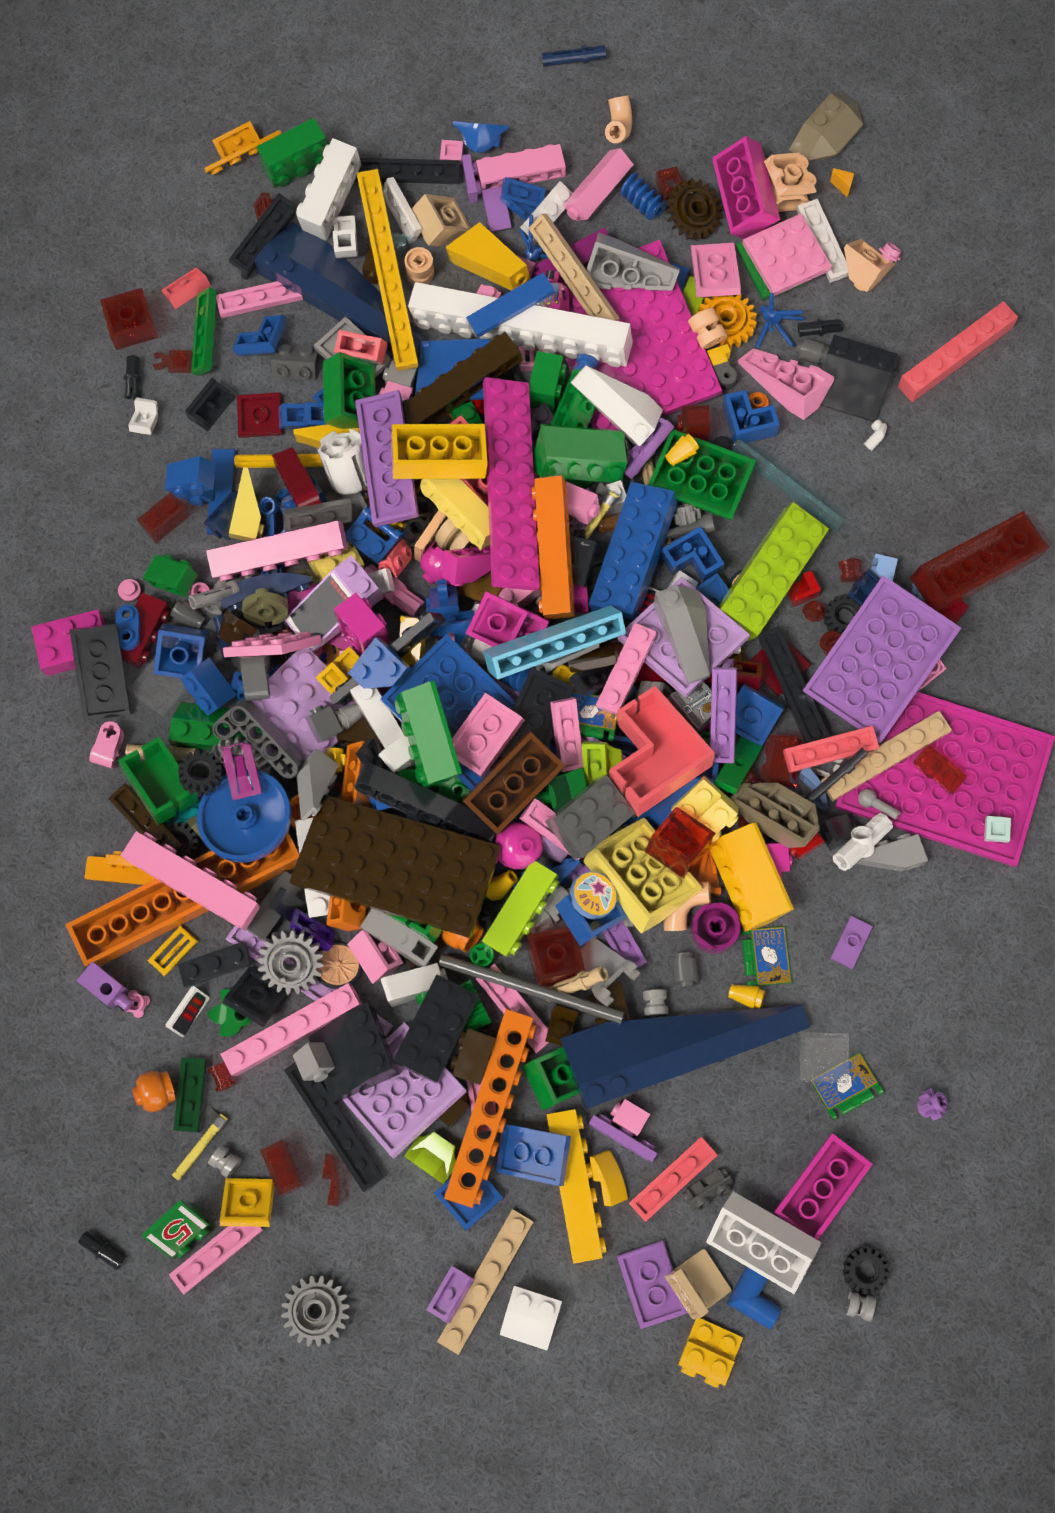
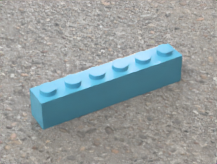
(554, 642)

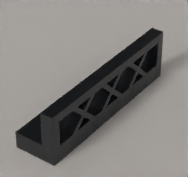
(269, 225)

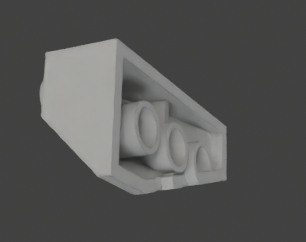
(627, 267)
(686, 629)

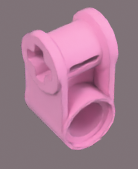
(107, 747)

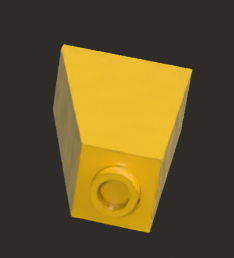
(488, 257)

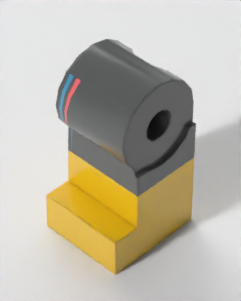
(719, 360)

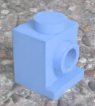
(884, 566)

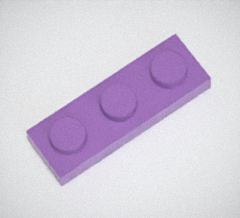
(640, 454)
(623, 1137)

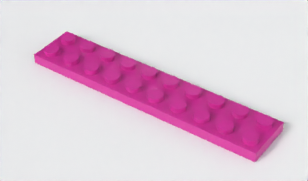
(510, 484)

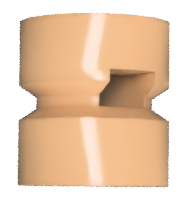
(419, 266)
(702, 323)

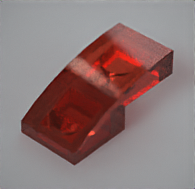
(940, 769)
(331, 1172)

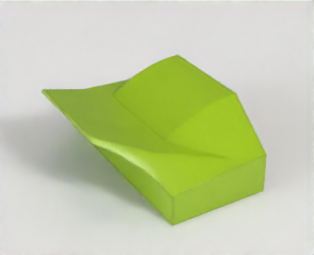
(598, 759)
(433, 1156)

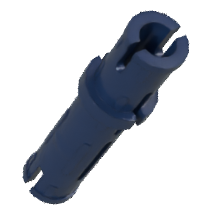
(574, 55)

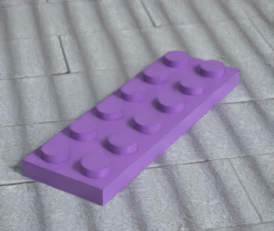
(389, 498)

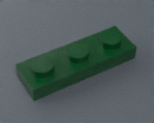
(190, 1095)

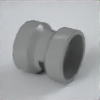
(655, 1003)
(224, 1161)
(861, 1306)

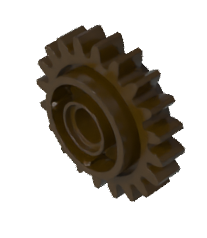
(681, 201)

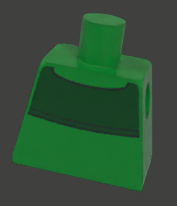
(562, 789)

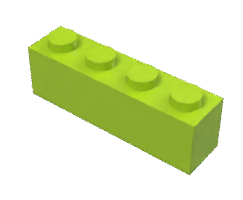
(521, 908)

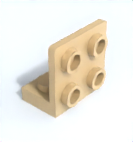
(698, 1284)

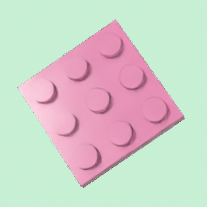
(787, 255)
(272, 645)

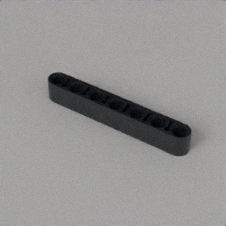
(421, 803)

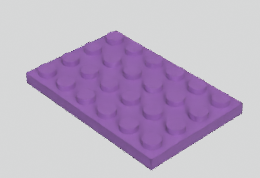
(881, 658)

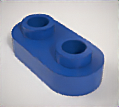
(128, 626)

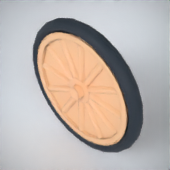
(339, 966)

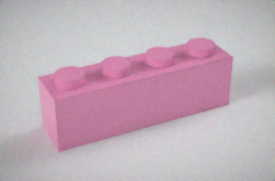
(525, 166)

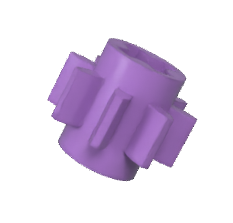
(932, 1104)

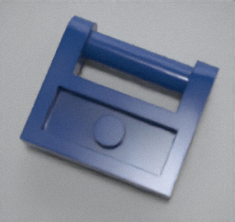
(369, 542)

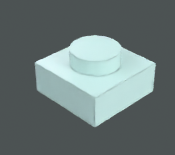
(997, 829)

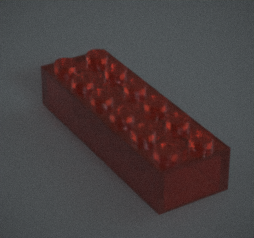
(979, 562)

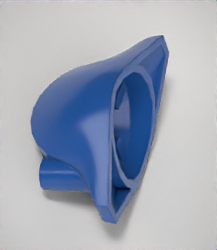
(480, 137)

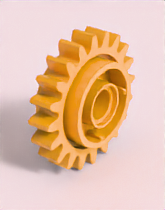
(741, 317)

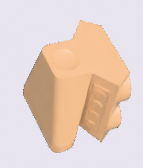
(790, 180)

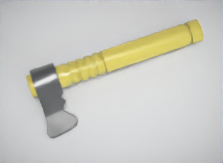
(609, 499)
(218, 1123)

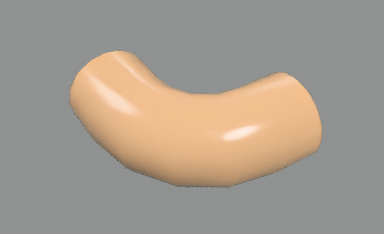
(621, 119)
(678, 919)

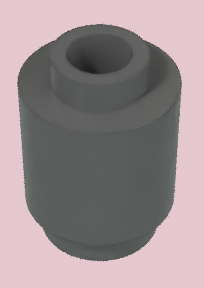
(812, 351)
(685, 970)

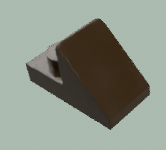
(234, 628)
(560, 1023)

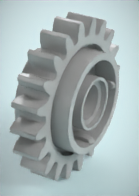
(290, 975)
(300, 1316)

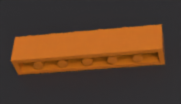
(554, 547)

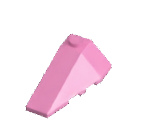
(792, 385)

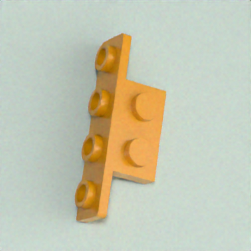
(235, 144)
(115, 869)

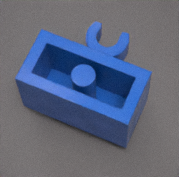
(442, 599)
(208, 686)

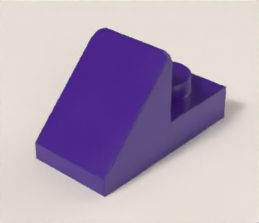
(320, 932)

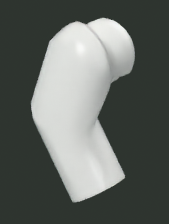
(880, 430)

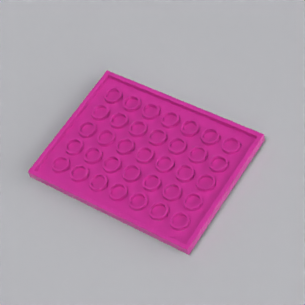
(664, 350)
(1002, 780)

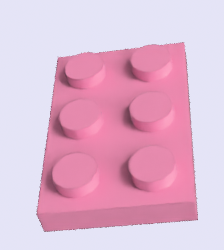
(715, 270)
(485, 734)

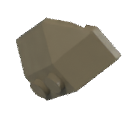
(828, 128)
(778, 812)

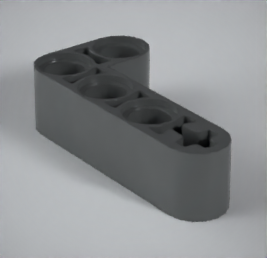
(255, 676)
(260, 741)

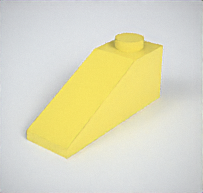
(246, 514)

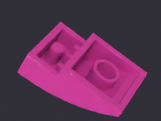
(503, 621)

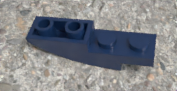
(275, 582)

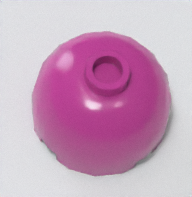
(432, 564)
(519, 845)

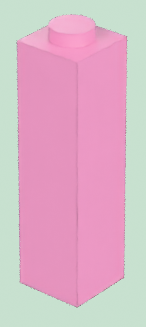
(598, 185)
(581, 503)

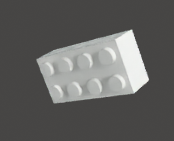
(329, 188)
(763, 1242)

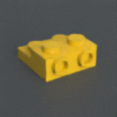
(709, 1352)

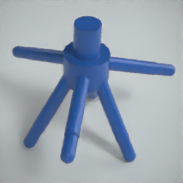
(533, 251)
(773, 316)

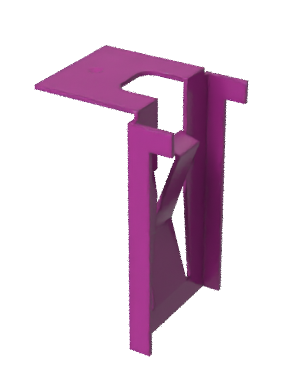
(243, 781)

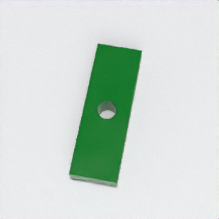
(734, 773)

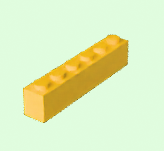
(576, 1193)

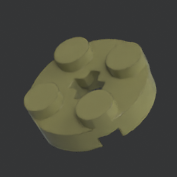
(265, 607)

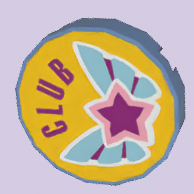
(593, 895)

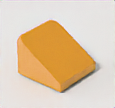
(842, 180)

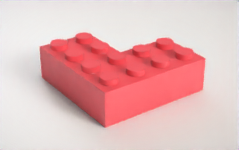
(667, 753)

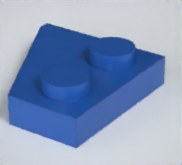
(521, 197)

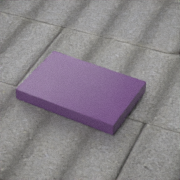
(647, 1287)

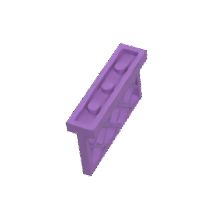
(723, 712)

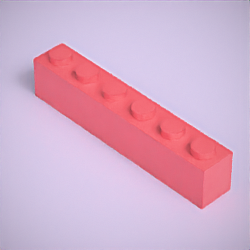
(957, 351)

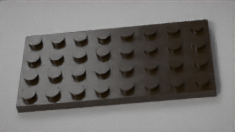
(396, 866)

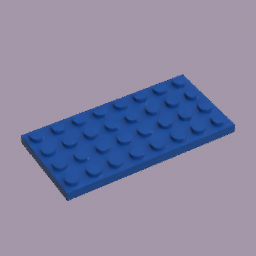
(460, 688)

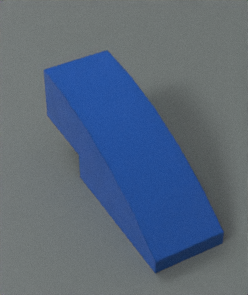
(301, 415)

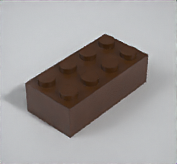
(513, 782)

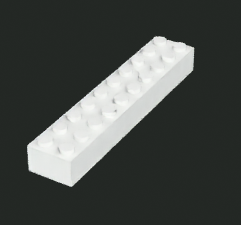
(532, 329)

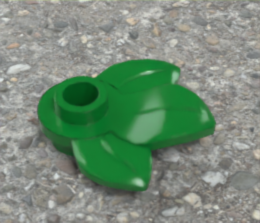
(227, 1018)

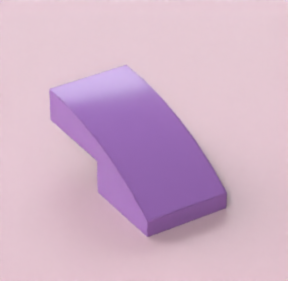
(495, 210)

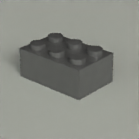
(590, 817)

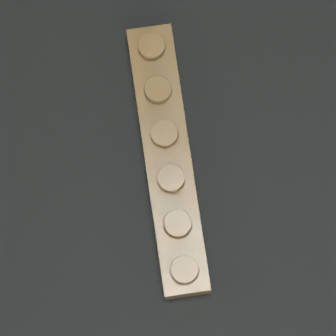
(571, 269)
(891, 753)
(485, 1281)

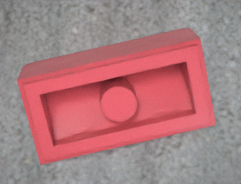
(186, 287)

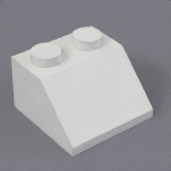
(530, 1317)

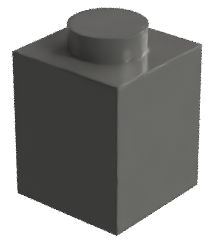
(323, 723)

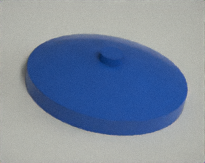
(246, 826)

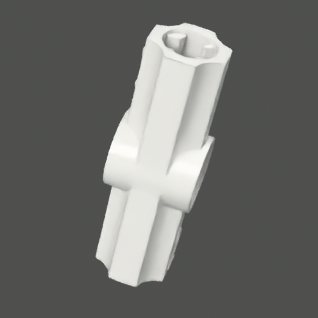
(862, 841)

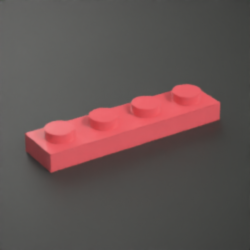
(830, 749)
(673, 1179)

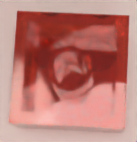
(129, 318)
(679, 842)
(554, 956)

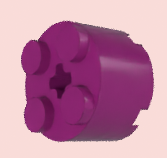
(711, 915)

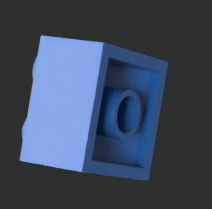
(179, 650)

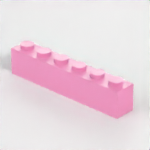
(277, 550)
(191, 881)
(290, 1030)

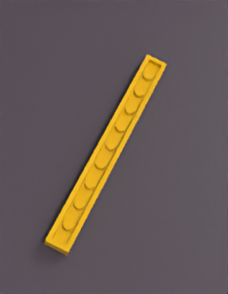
(387, 270)

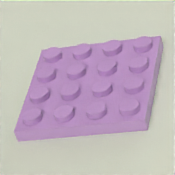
(723, 640)
(292, 696)
(404, 1104)

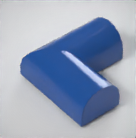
(263, 341)
(748, 1301)

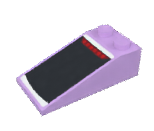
(316, 610)

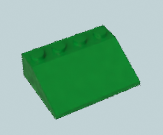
(707, 480)

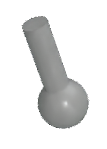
(868, 798)

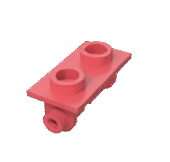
(397, 558)

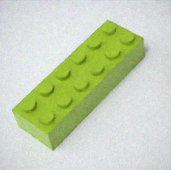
(773, 569)

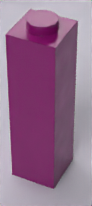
(582, 249)

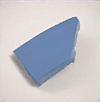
(812, 782)

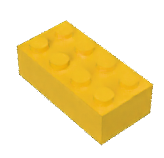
(438, 451)

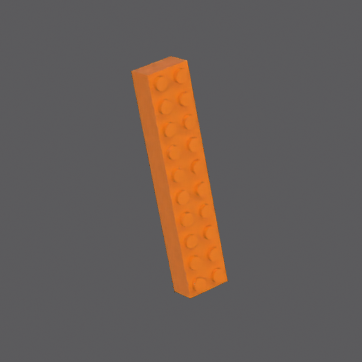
(159, 908)

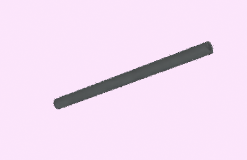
(531, 989)

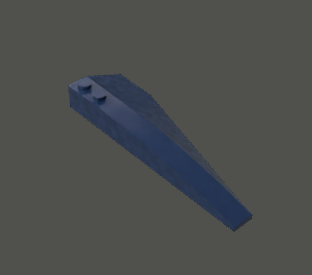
(326, 282)
(643, 1052)

